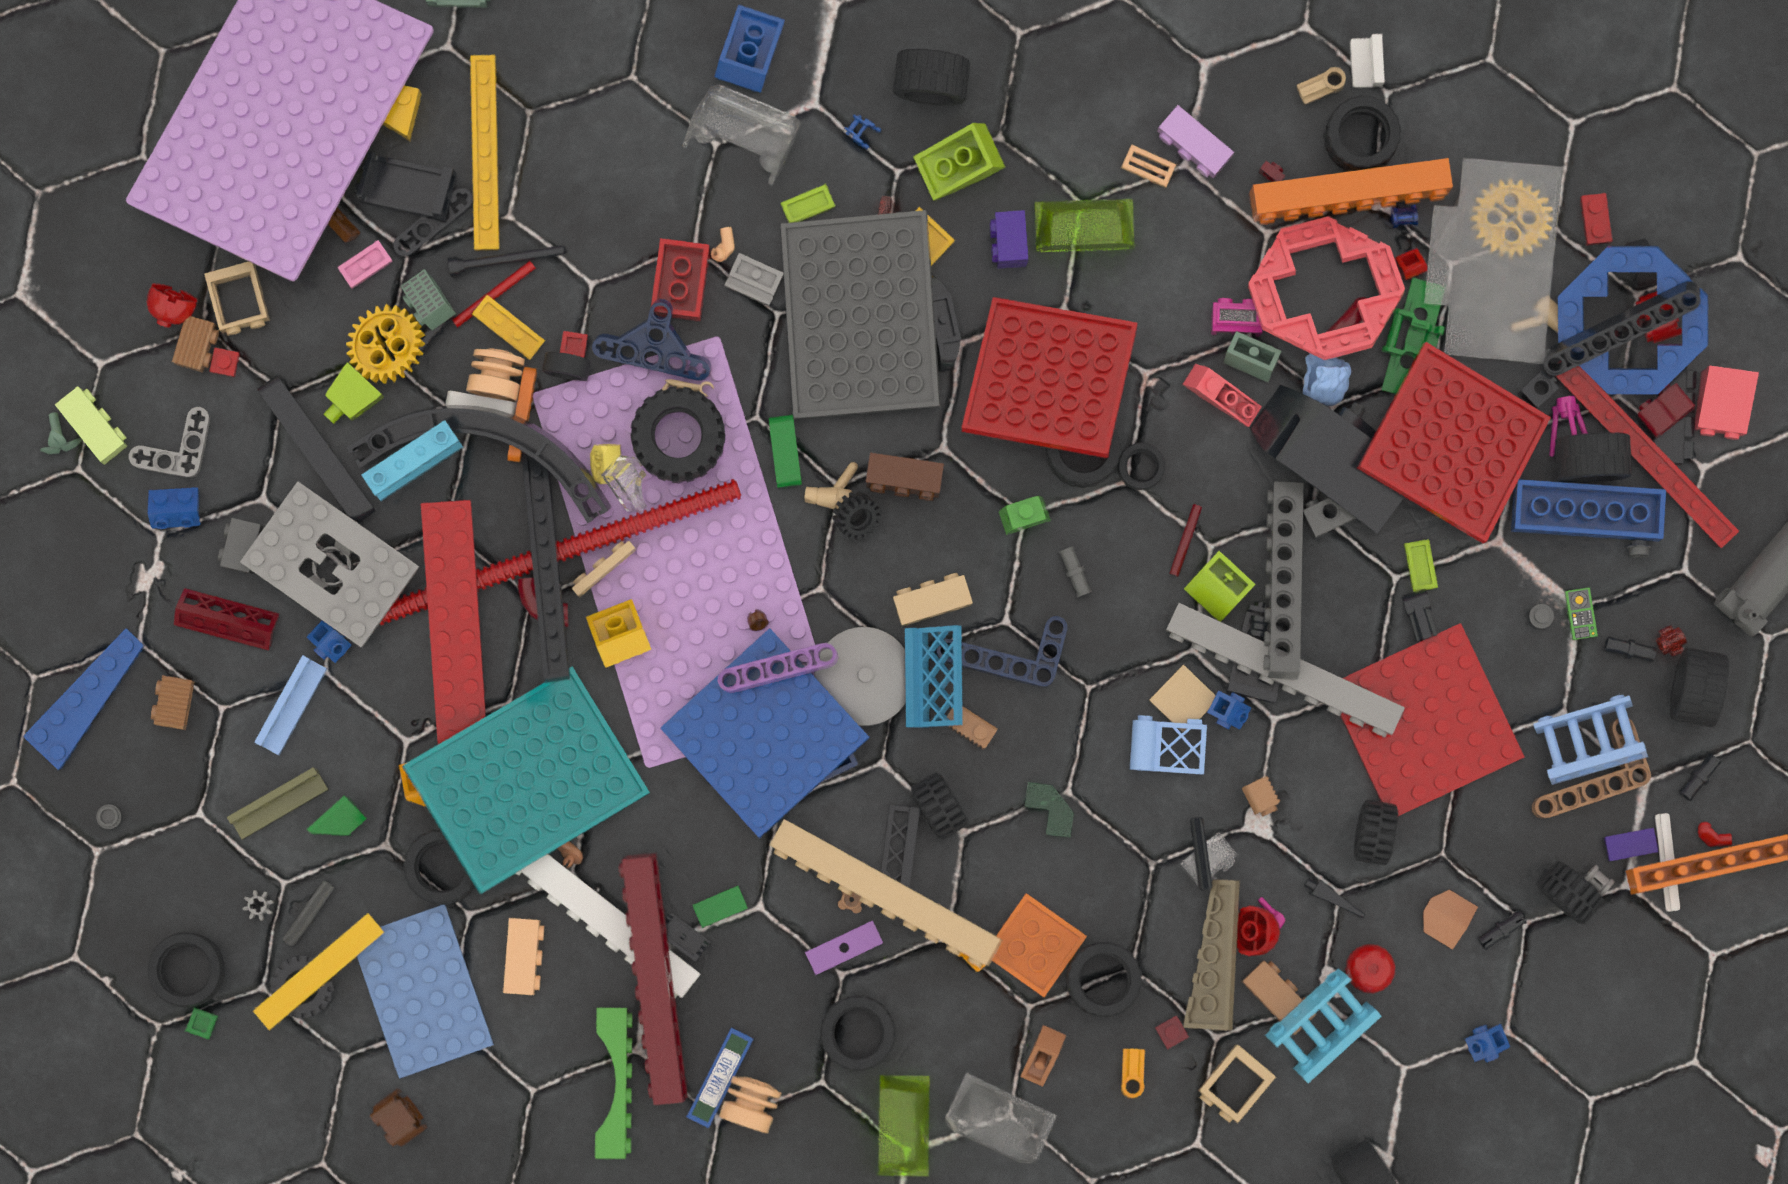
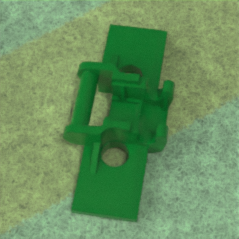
(1418, 333)

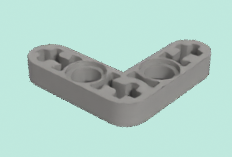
(177, 459)

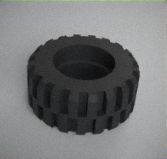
(668, 402)

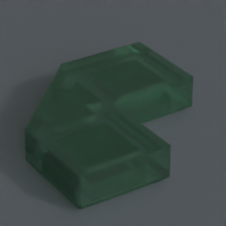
(1047, 798)

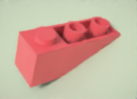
(1221, 394)

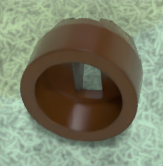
(757, 620)

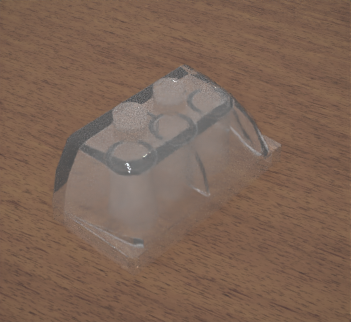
(999, 1120)

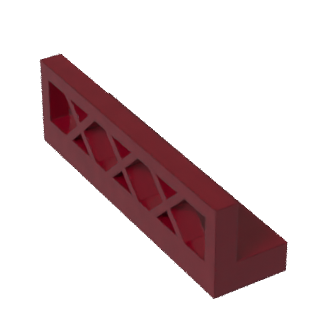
(223, 622)

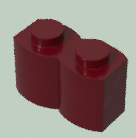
(1665, 410)

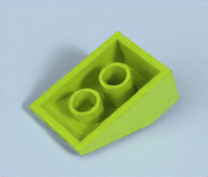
(959, 161)

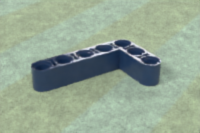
(1009, 660)

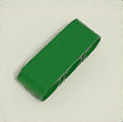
(785, 451)

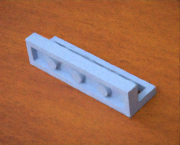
(290, 705)

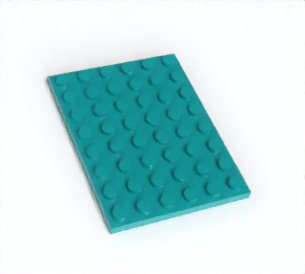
(525, 780)

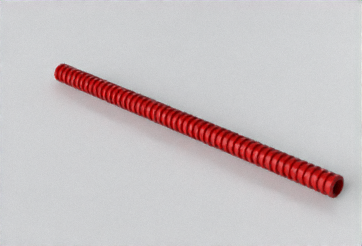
(584, 542)

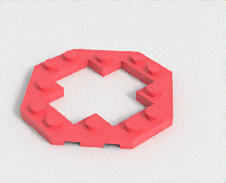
(1301, 329)

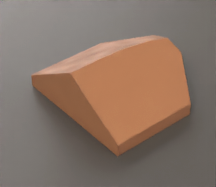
(1447, 917)

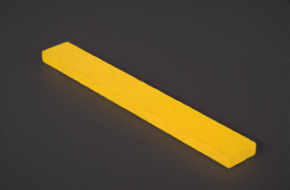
(484, 152)

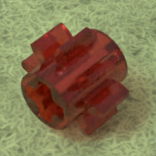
(1671, 640)

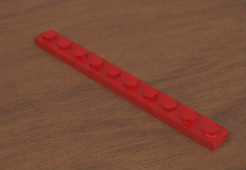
(1649, 456)

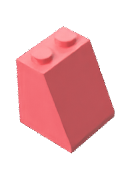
(1725, 401)

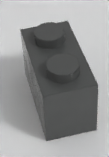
(239, 539)

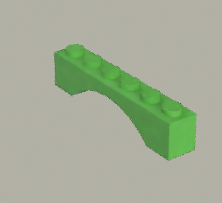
(611, 1138)

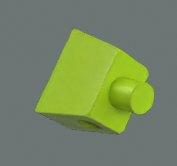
(350, 395)

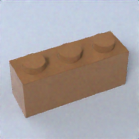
(1273, 991)

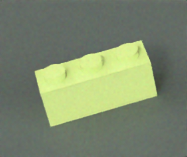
(92, 424)

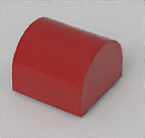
(1411, 264)

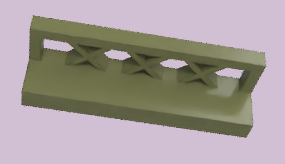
(278, 803)

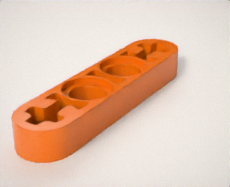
(523, 405)

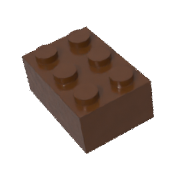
(904, 476)

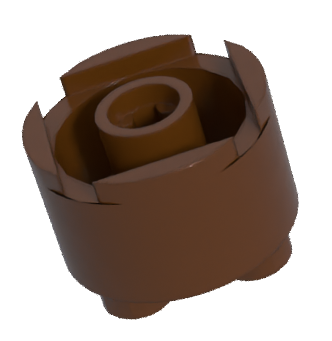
(398, 1118)

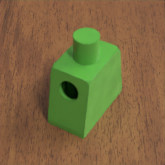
(1024, 514)

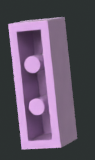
(1194, 142)

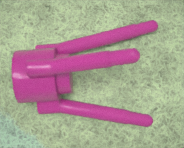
(1567, 409)

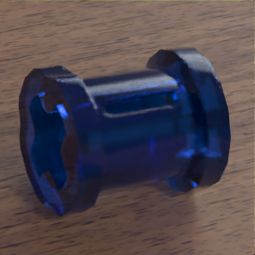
(1404, 216)

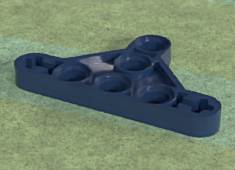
(665, 348)

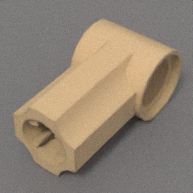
(1319, 86)

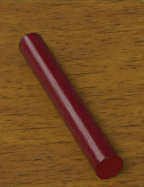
(1185, 540)

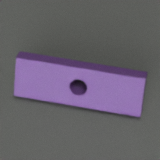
(829, 954)

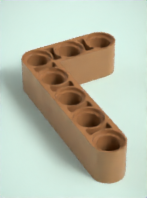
(1601, 783)

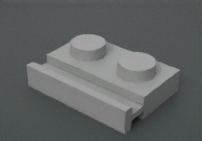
(754, 279)

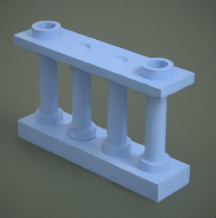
(1584, 763)

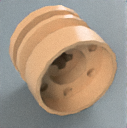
(495, 374)
(750, 1104)

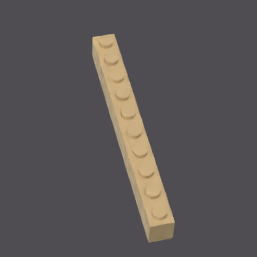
(885, 892)

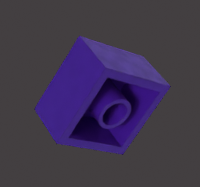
(1010, 239)

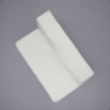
(1367, 62)

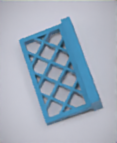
(919, 677)

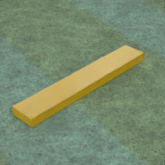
(318, 971)

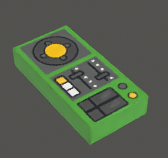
(1580, 614)

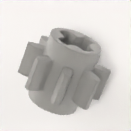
(264, 909)

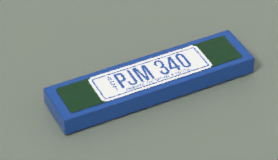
(719, 1077)

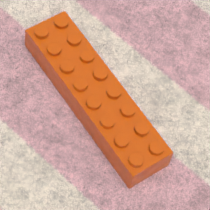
(1351, 190)

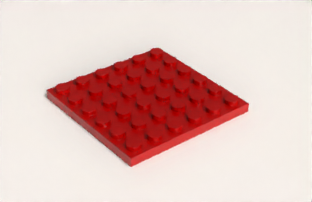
(1050, 377)
(1454, 442)
(1448, 725)

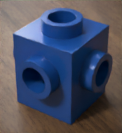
(328, 642)
(1229, 710)
(1487, 1042)

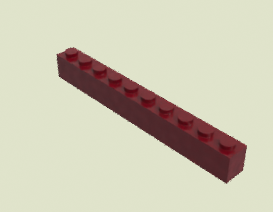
(654, 978)

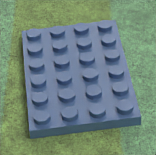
(424, 992)

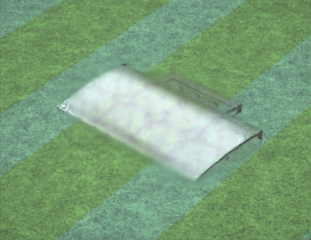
(1496, 260)

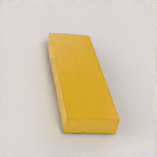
(508, 327)

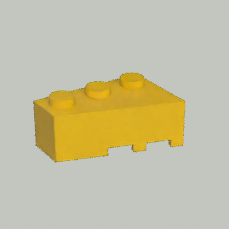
(404, 112)

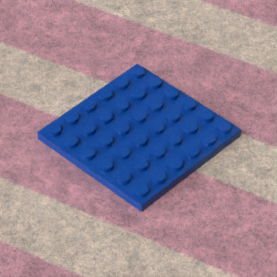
(765, 742)

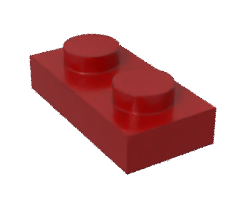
(1596, 219)

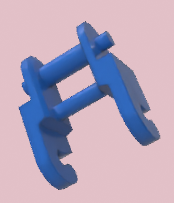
(856, 137)

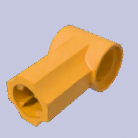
(1133, 1070)

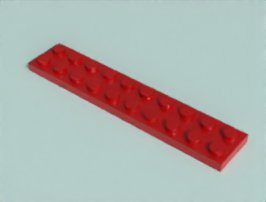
(453, 616)

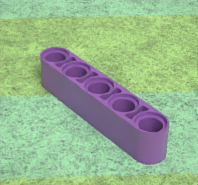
(765, 667)

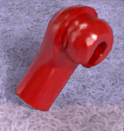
(1711, 838)

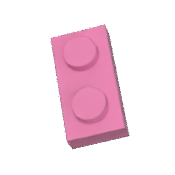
(365, 264)

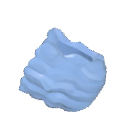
(1326, 379)

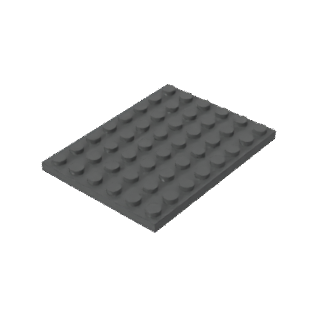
(860, 315)

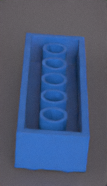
(1588, 510)

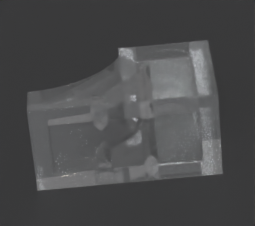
(625, 480)

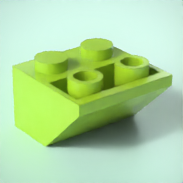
(1219, 586)

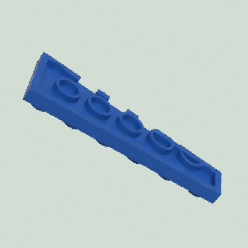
(71, 715)

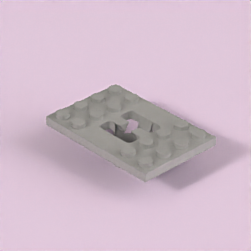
(366, 591)

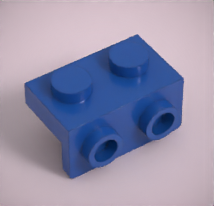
(173, 508)

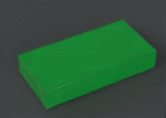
(720, 906)

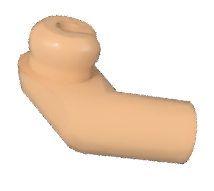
(726, 247)

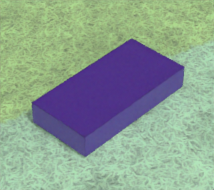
(1631, 844)

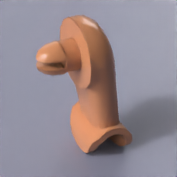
(571, 854)

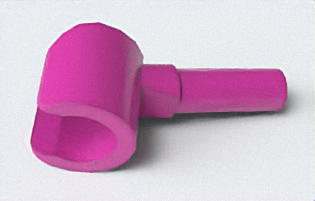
(1280, 918)

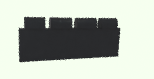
(1672, 441)

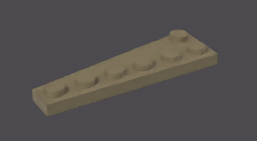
(1215, 975)

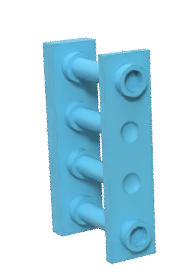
(412, 461)
(1341, 1038)

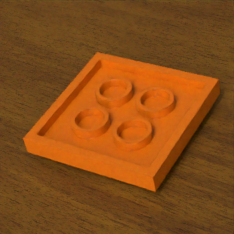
(1036, 945)

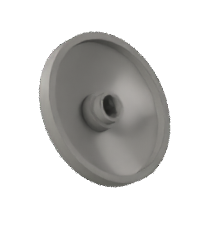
(867, 675)

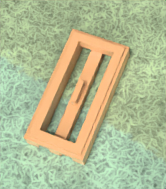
(1143, 174)

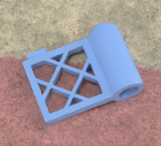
(1147, 745)

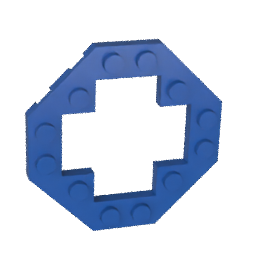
(1671, 357)

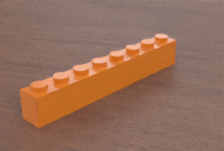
(1708, 864)

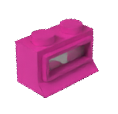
(1235, 317)

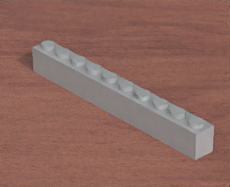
(1312, 681)

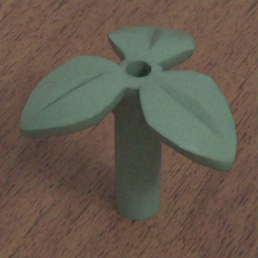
(56, 439)

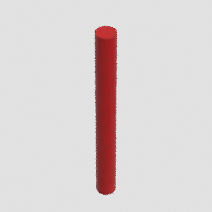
(495, 292)

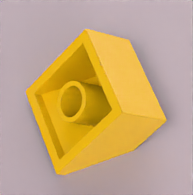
(618, 633)

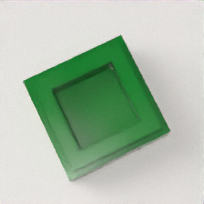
(201, 1023)

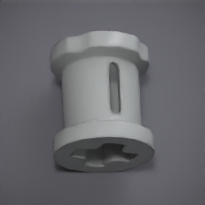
(1606, 883)

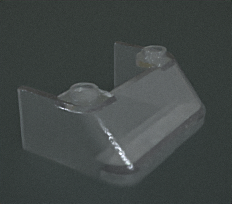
(745, 124)

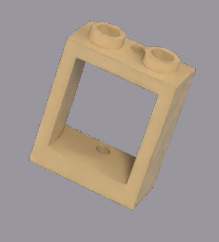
(229, 274)
(1210, 1099)

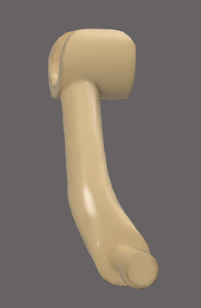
(695, 387)

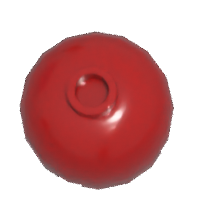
(169, 305)
(1256, 931)
(1370, 968)

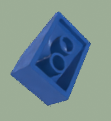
(749, 48)

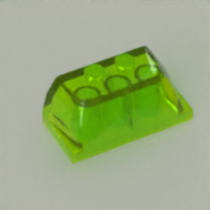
(1084, 225)
(903, 1125)

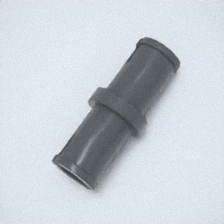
(1075, 571)

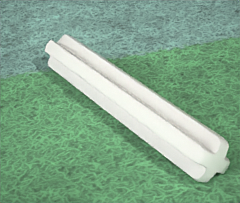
(1666, 853)

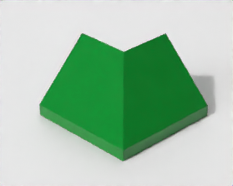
(339, 819)

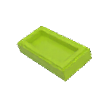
(808, 204)
(1420, 565)

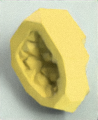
(601, 457)

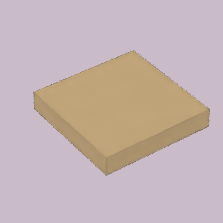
(1183, 697)

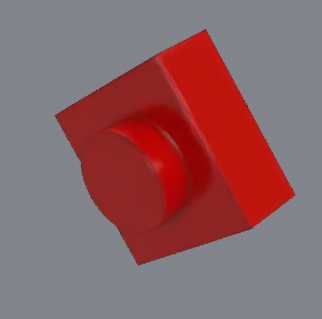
(574, 343)
(224, 362)

